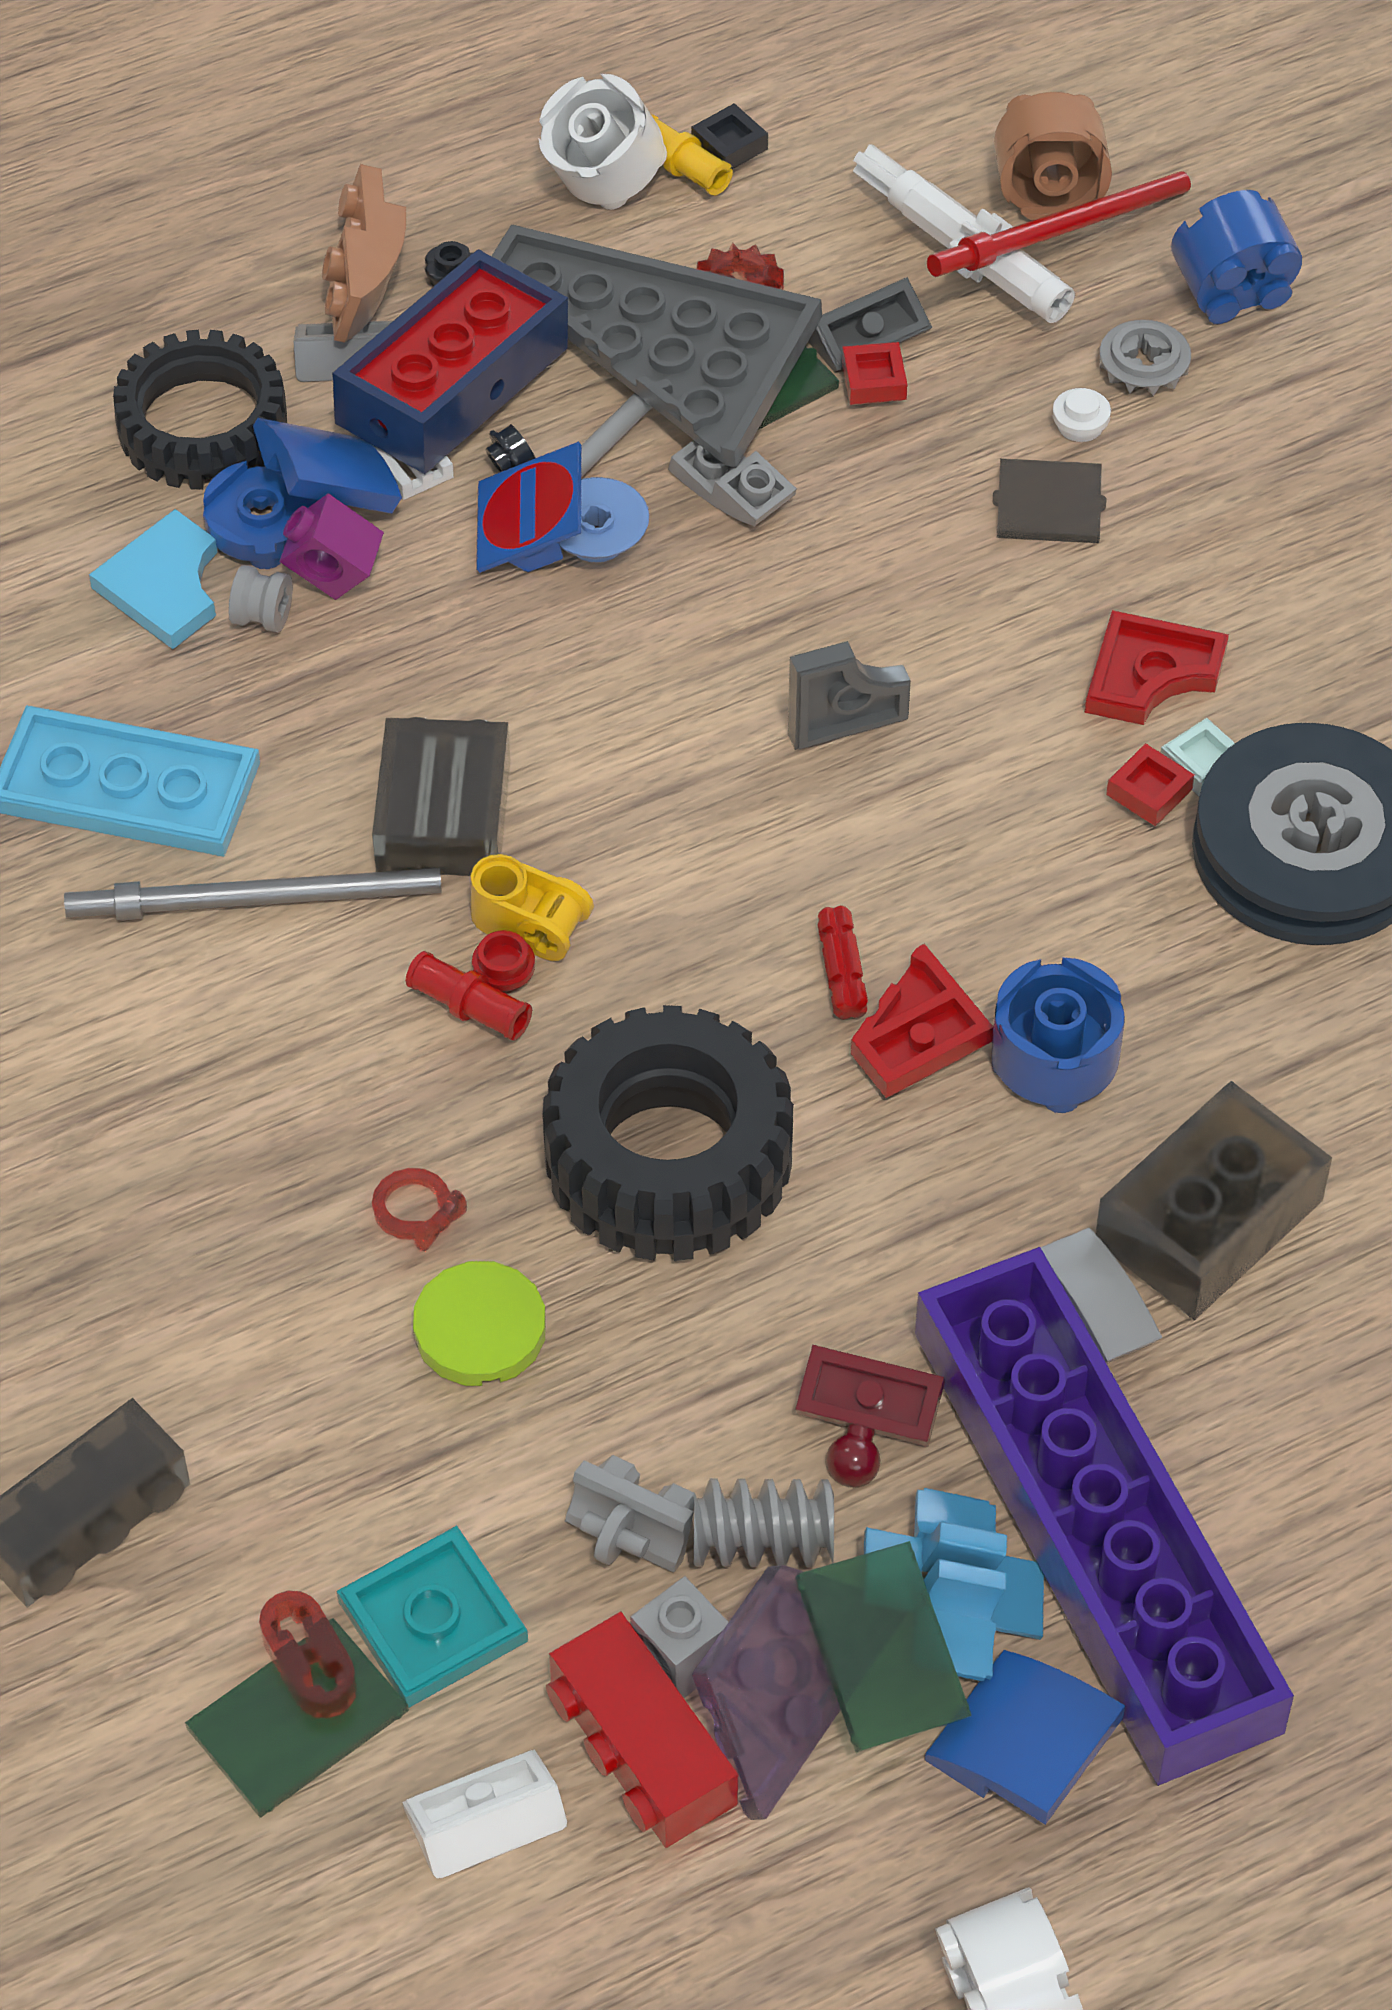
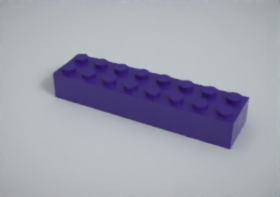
(1102, 1516)

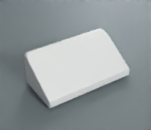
(486, 1814)

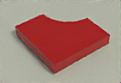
(1148, 663)

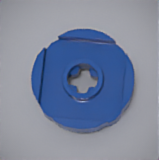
(229, 515)

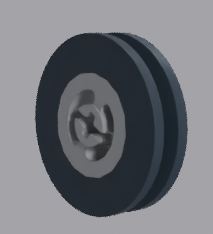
(1262, 853)

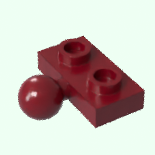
(868, 1400)

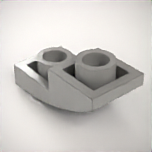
(743, 492)
(1102, 1295)

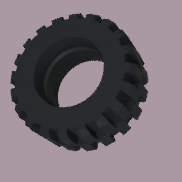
(671, 1063)

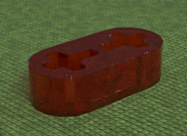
(321, 1646)

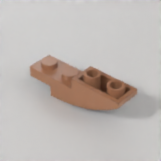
(365, 253)

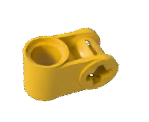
(529, 905)

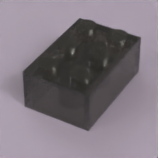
(1212, 1199)

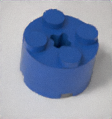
(1237, 255)
(1058, 1032)

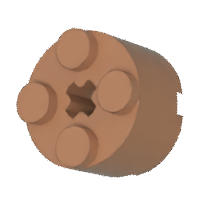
(1051, 153)

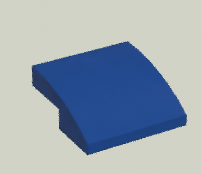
(327, 463)
(1027, 1734)

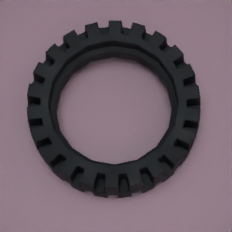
(186, 363)

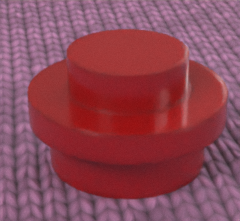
(504, 960)

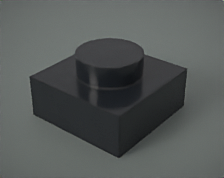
(731, 136)

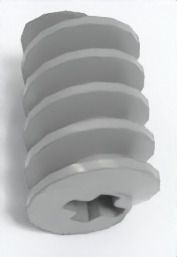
(764, 1522)

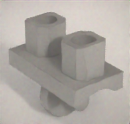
(629, 1516)

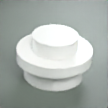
(1081, 414)

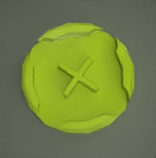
(479, 1323)

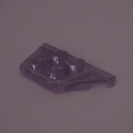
(767, 1689)

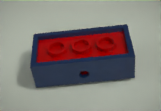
(450, 361)

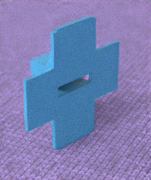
(970, 1577)

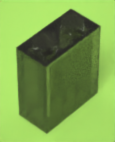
(440, 794)

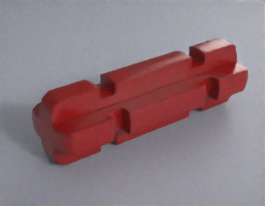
(842, 962)

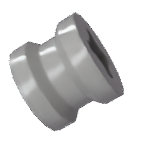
(260, 598)

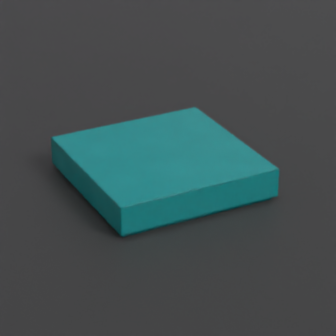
(432, 1616)

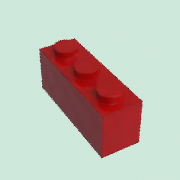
(641, 1731)

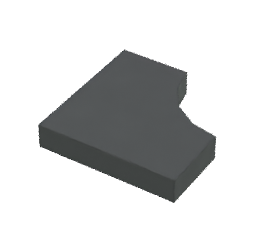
(840, 696)

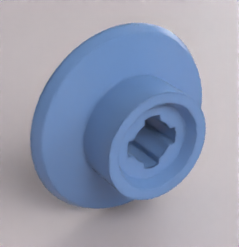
(617, 512)

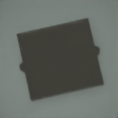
(1049, 500)

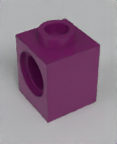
(330, 546)

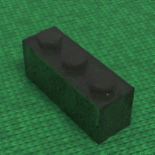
(87, 1500)

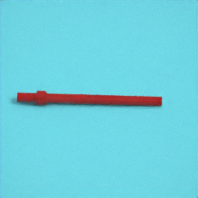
(983, 249)

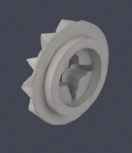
(1158, 341)

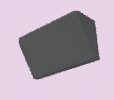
(876, 318)

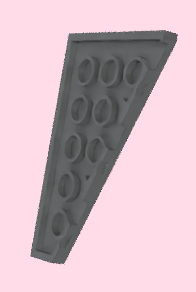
(677, 336)

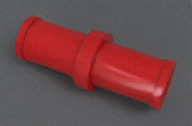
(469, 995)

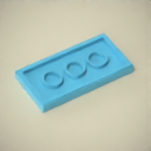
(126, 780)

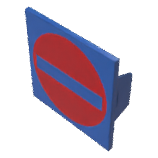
(530, 511)

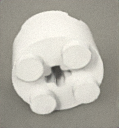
(601, 140)
(1006, 1957)

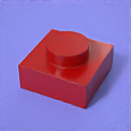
(874, 373)
(1150, 784)

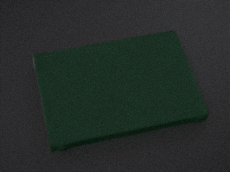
(882, 1646)
(277, 1748)

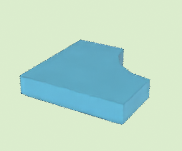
(160, 579)

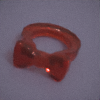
(423, 1233)

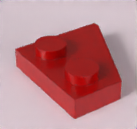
(919, 1027)

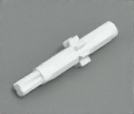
(950, 222)

